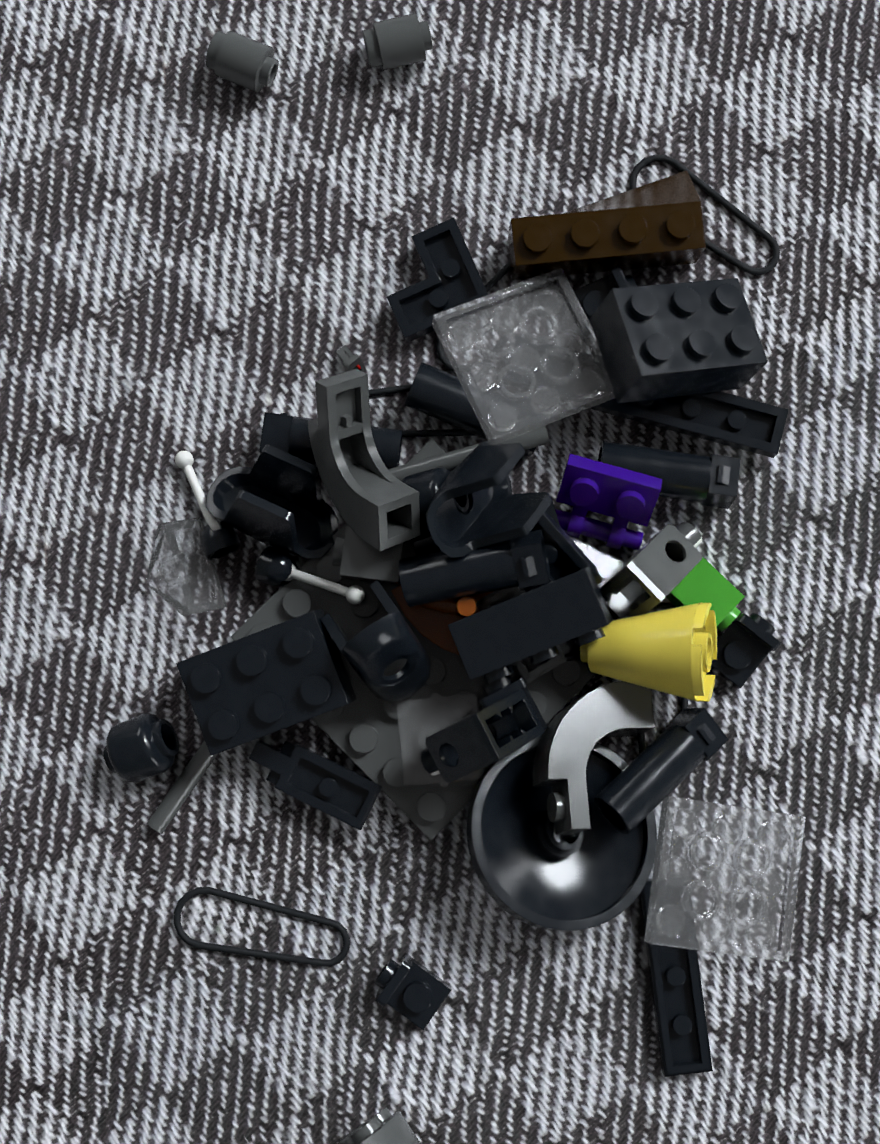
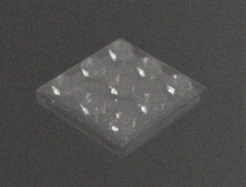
(525, 356)
(725, 879)

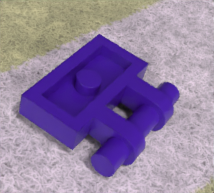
(610, 492)

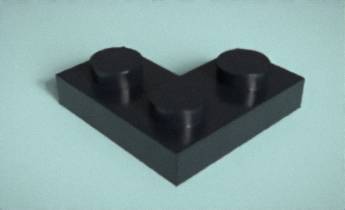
(450, 282)

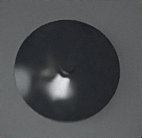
(551, 877)

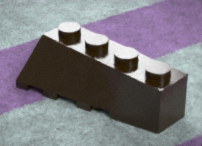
(633, 229)

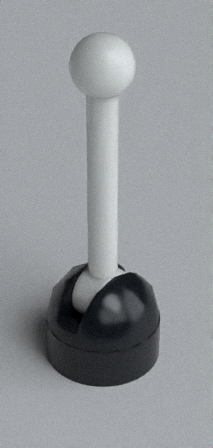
(217, 537)
(279, 568)

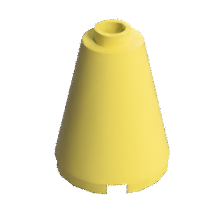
(660, 651)

